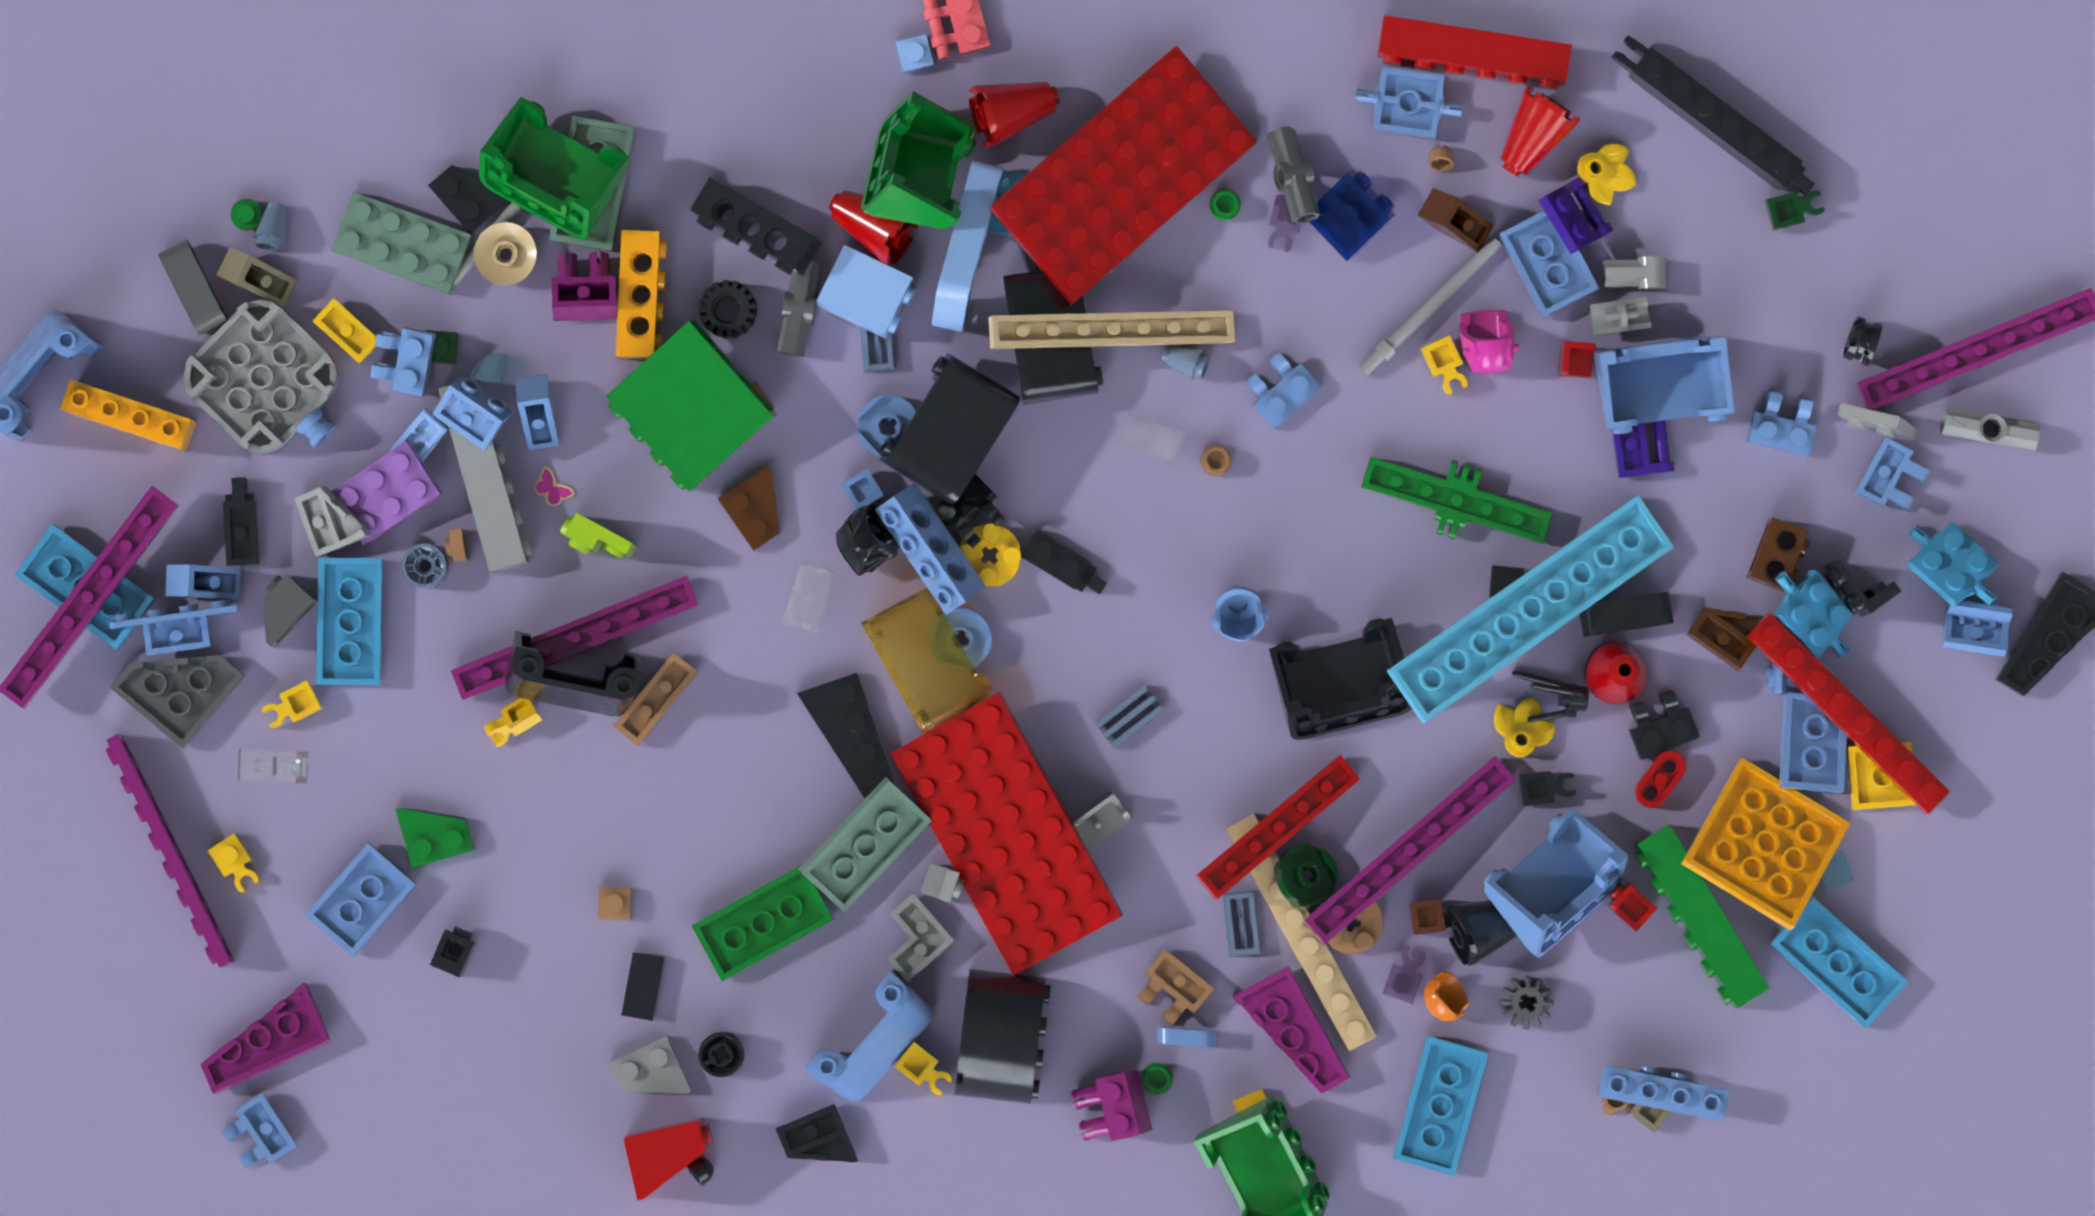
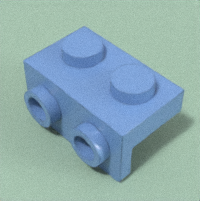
(1977, 628)

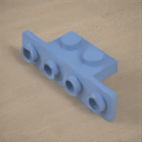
(177, 630)
(1664, 1093)

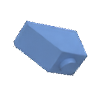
(537, 411)
(203, 582)

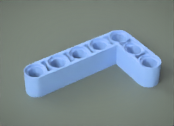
(965, 247)

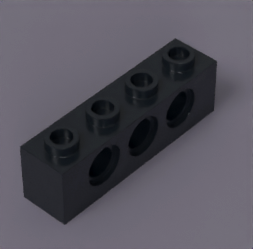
(717, 198)

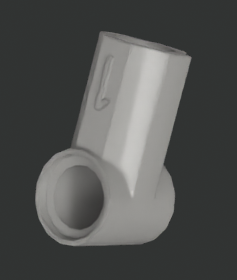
(1645, 273)

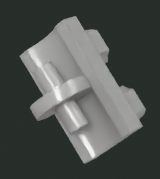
(1620, 316)

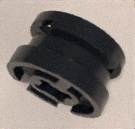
(1862, 341)
(721, 1054)

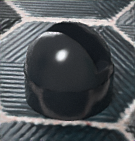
(701, 1170)

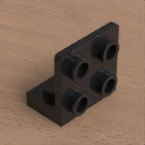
(1857, 600)

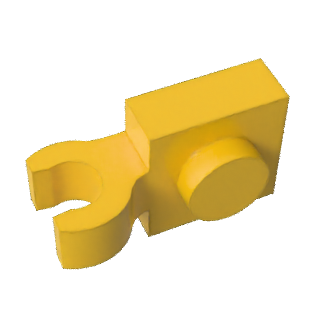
(515, 718)

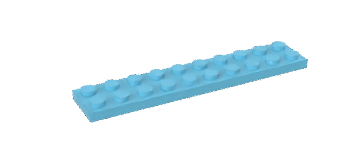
(1530, 609)

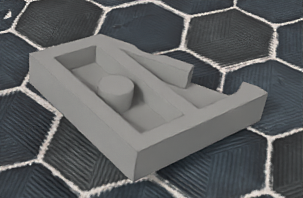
(1883, 423)
(328, 521)
(651, 1070)

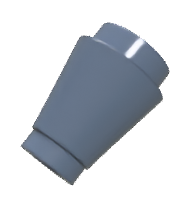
(271, 229)
(1186, 360)

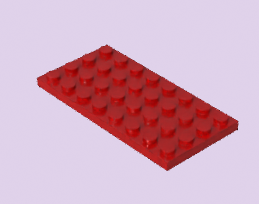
(1123, 175)
(1007, 833)

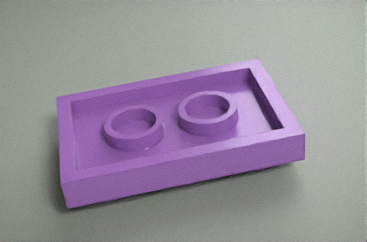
(389, 490)

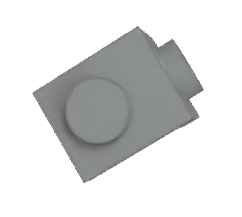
(942, 883)

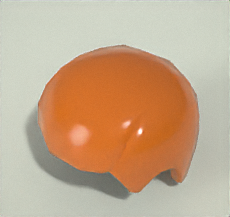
(1445, 997)

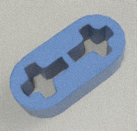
(1186, 1037)

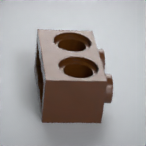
(1771, 551)

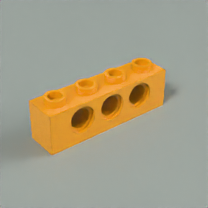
(634, 245)
(128, 415)

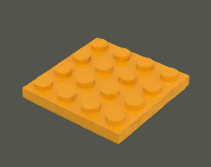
(1765, 844)

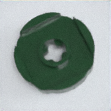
(1291, 883)

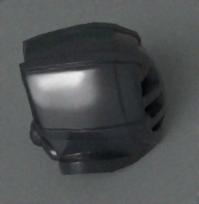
(865, 541)

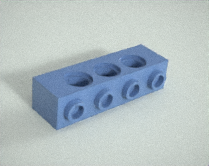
(930, 548)

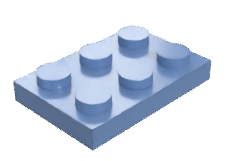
(1546, 266)
(1810, 748)
(360, 899)

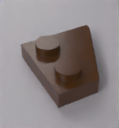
(754, 508)
(1725, 635)

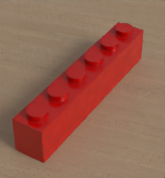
(1474, 51)

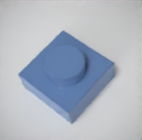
(862, 489)

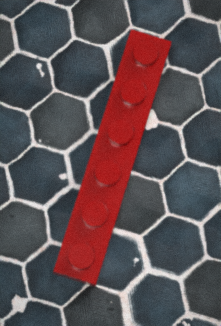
(1277, 827)

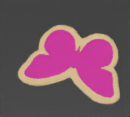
(553, 492)

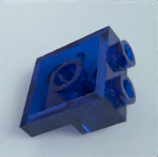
(1352, 213)

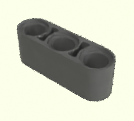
(193, 287)

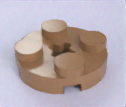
(1363, 936)

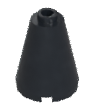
(1476, 930)

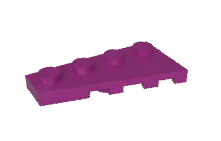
(1291, 1022)
(277, 1037)

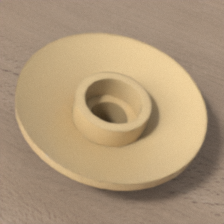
(495, 240)

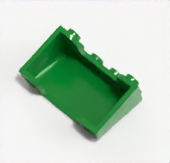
(1264, 1162)

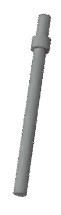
(1386, 349)

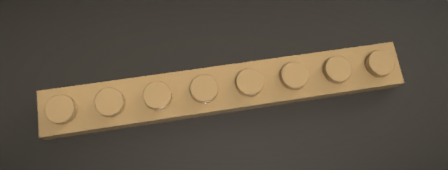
(1111, 329)
(1310, 951)

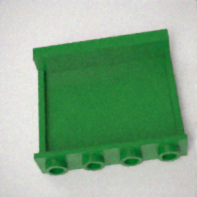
(690, 406)

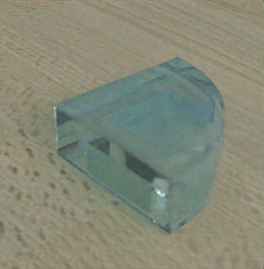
(490, 368)
(1836, 873)

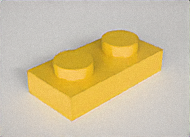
(346, 331)

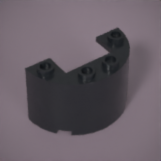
(1002, 1036)

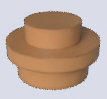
(1216, 460)

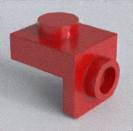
(1631, 905)

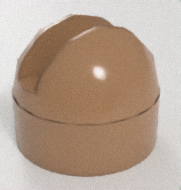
(1441, 159)

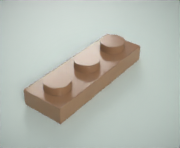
(655, 699)

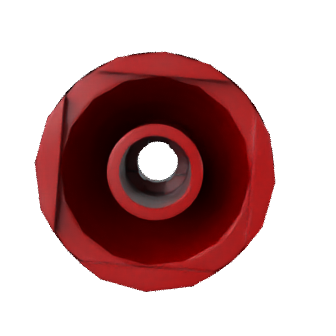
(1010, 108)
(1535, 131)
(882, 237)
(1604, 677)

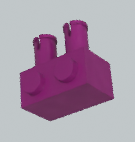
(584, 297)
(1122, 1106)

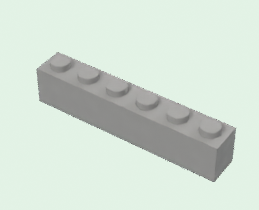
(491, 501)

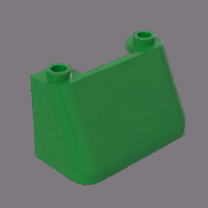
(917, 164)
(549, 170)

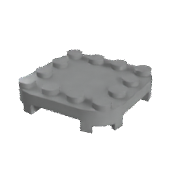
(260, 376)

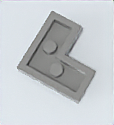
(926, 939)

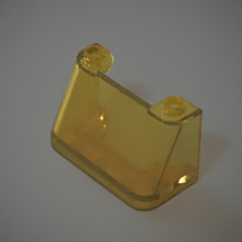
(926, 660)

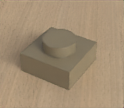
(1649, 1116)

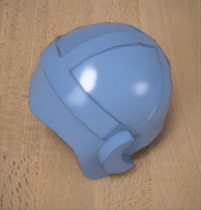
(1239, 613)

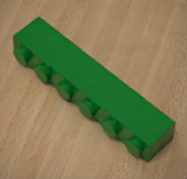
(1701, 917)

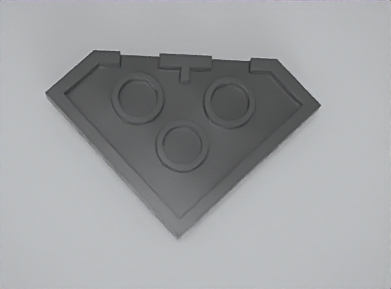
(178, 692)

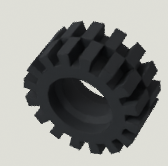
(728, 328)

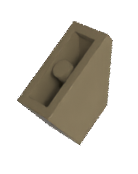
(256, 277)

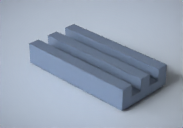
(878, 355)
(1150, 700)
(1241, 921)

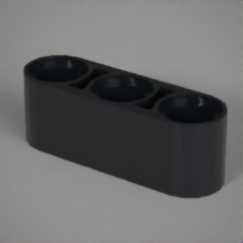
(1627, 614)

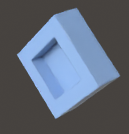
(914, 53)

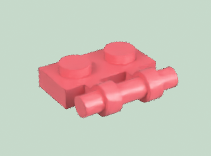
(967, 24)

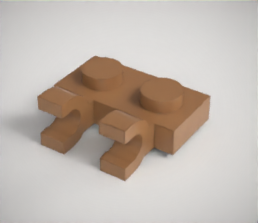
(1179, 982)

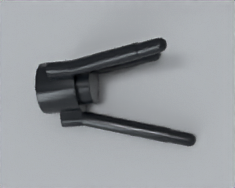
(1571, 696)

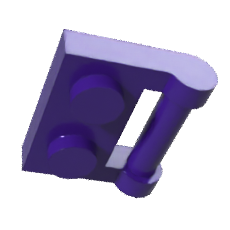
(1569, 219)
(1632, 451)

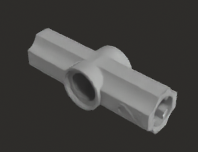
(2009, 431)

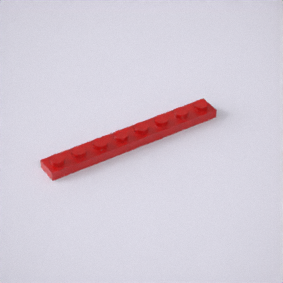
(1848, 713)

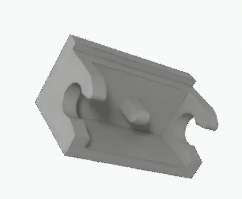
(1102, 821)

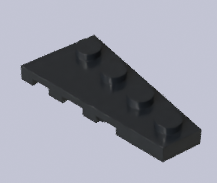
(2052, 633)
(850, 730)

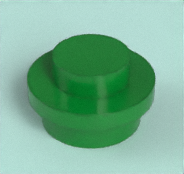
(1225, 204)
(246, 214)
(1156, 1078)

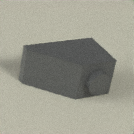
(284, 607)

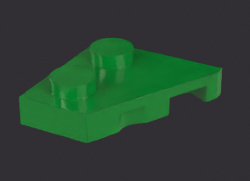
(433, 836)

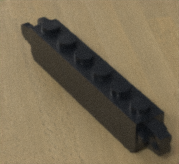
(1714, 118)

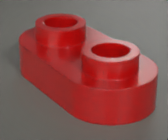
(1660, 779)

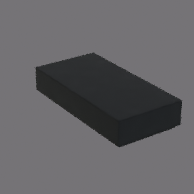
(642, 986)

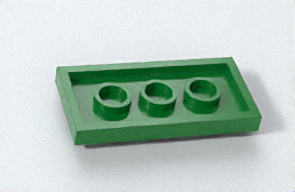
(762, 923)

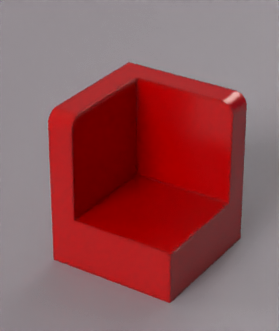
(1576, 359)

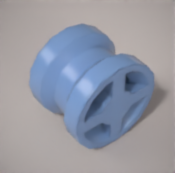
(316, 427)

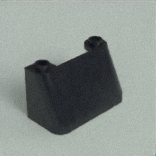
(1049, 372)
(951, 429)
(531, 681)
(1339, 682)

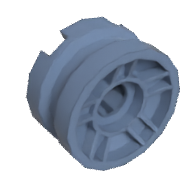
(412, 563)

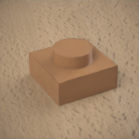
(456, 545)
(614, 903)

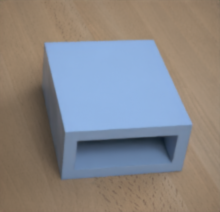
(866, 292)

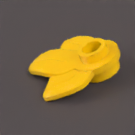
(1611, 172)
(1515, 723)

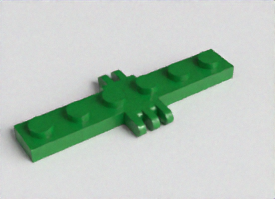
(1456, 500)

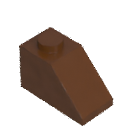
(1455, 219)

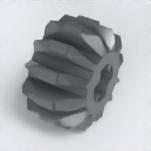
(1523, 1012)

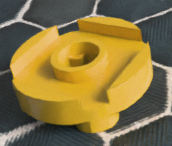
(1007, 557)

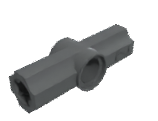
(1293, 175)
(798, 311)

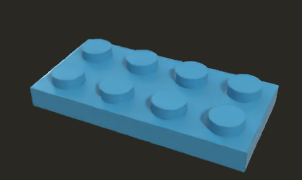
(59, 565)
(349, 621)
(1839, 963)
(1440, 1105)

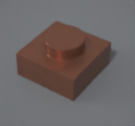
(1427, 917)

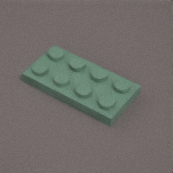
(596, 135)
(401, 243)
(865, 844)

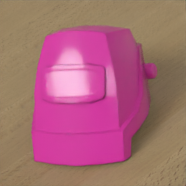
(1488, 340)

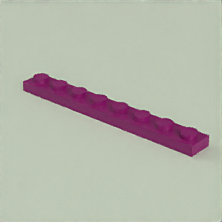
(1978, 350)
(88, 597)
(582, 634)
(1409, 850)
(175, 863)

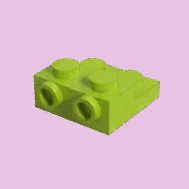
(588, 536)

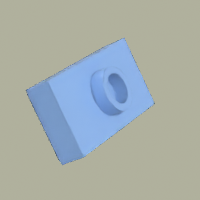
(424, 433)

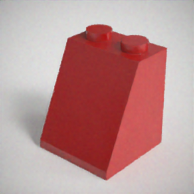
(664, 1152)

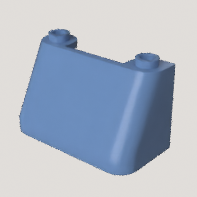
(49, 336)
(1664, 382)
(1557, 882)
(903, 1023)

